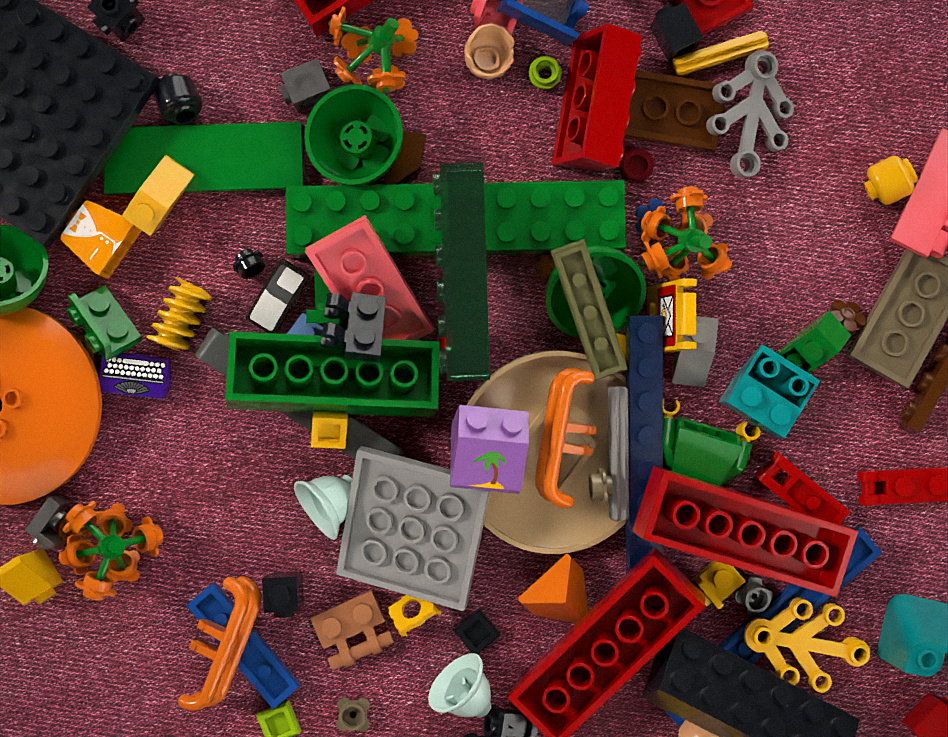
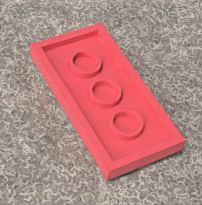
(359, 263)

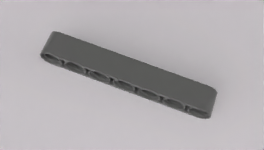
(215, 354)

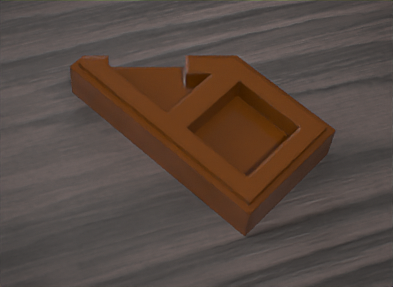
(409, 158)

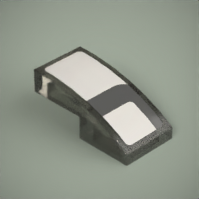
(277, 296)

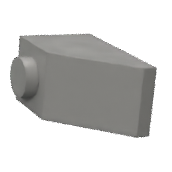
(693, 366)

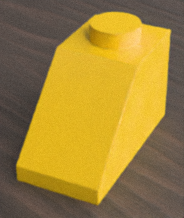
(158, 195)
(30, 577)

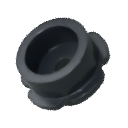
(248, 263)

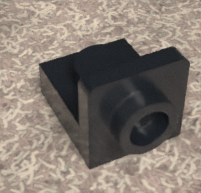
(508, 724)

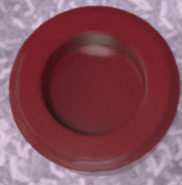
(636, 166)

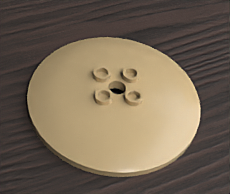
(526, 517)

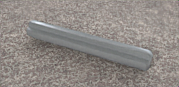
(618, 452)

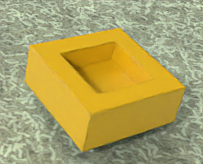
(329, 429)

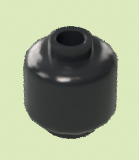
(178, 99)

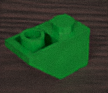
(816, 343)

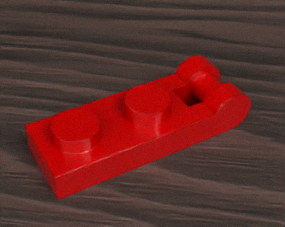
(904, 485)
(800, 490)

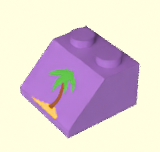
(489, 449)

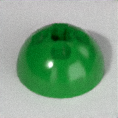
(338, 131)
(22, 269)
(620, 283)

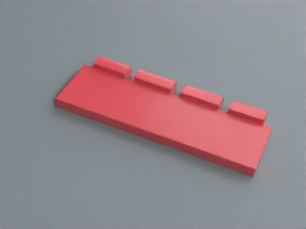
(925, 216)

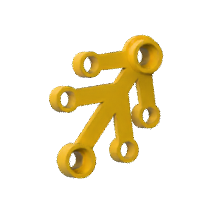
(802, 641)

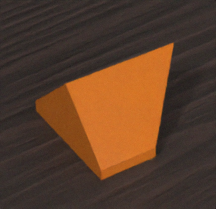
(558, 592)

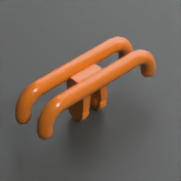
(554, 432)
(231, 646)

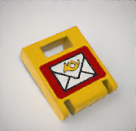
(677, 312)

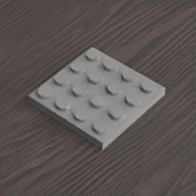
(411, 529)

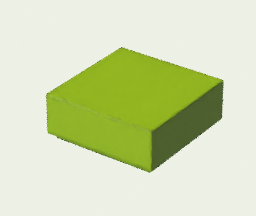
(279, 721)

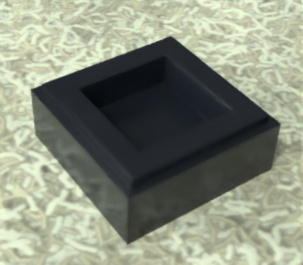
(476, 631)

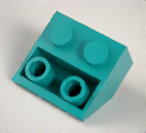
(769, 392)

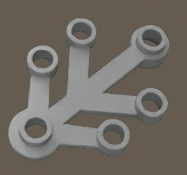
(754, 110)

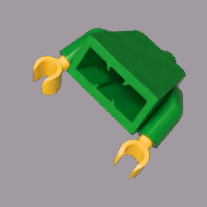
(704, 449)

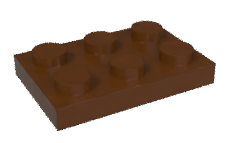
(673, 111)

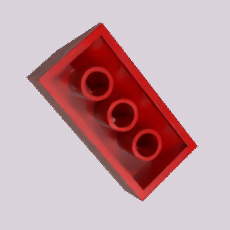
(597, 99)

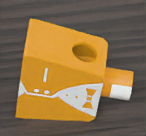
(99, 237)

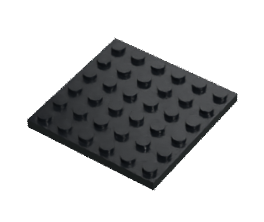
(60, 114)

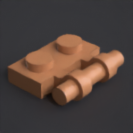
(347, 620)

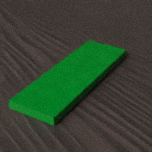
(218, 154)

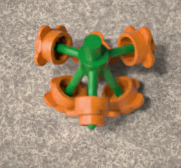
(691, 238)
(120, 563)

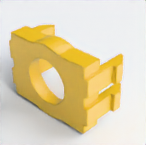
(405, 624)

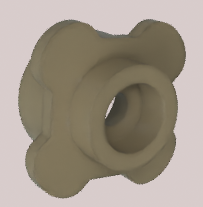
(600, 486)
(350, 723)

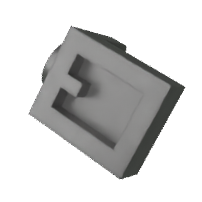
(48, 517)

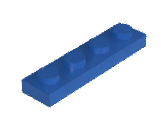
(258, 660)

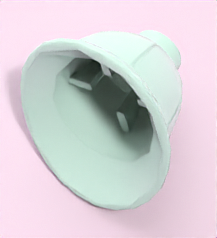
(325, 501)
(462, 688)

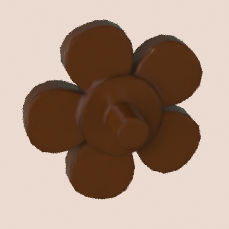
(848, 315)

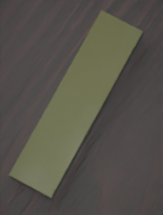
(589, 309)

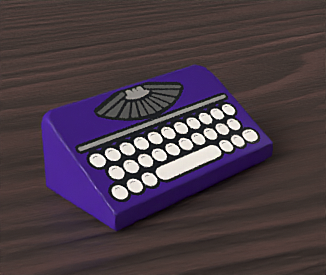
(136, 375)

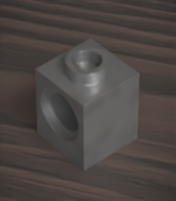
(304, 85)

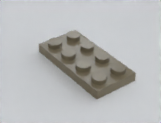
(904, 319)

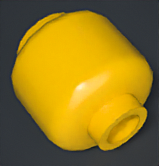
(890, 180)

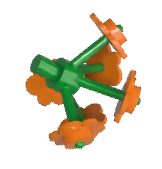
(362, 42)

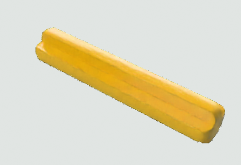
(720, 53)

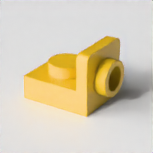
(717, 582)

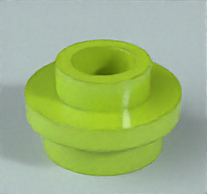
(550, 64)

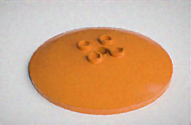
(47, 405)

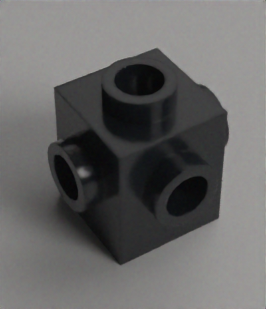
(116, 16)

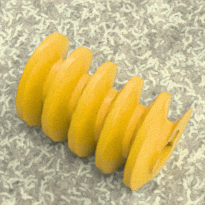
(180, 315)

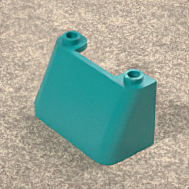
(914, 634)

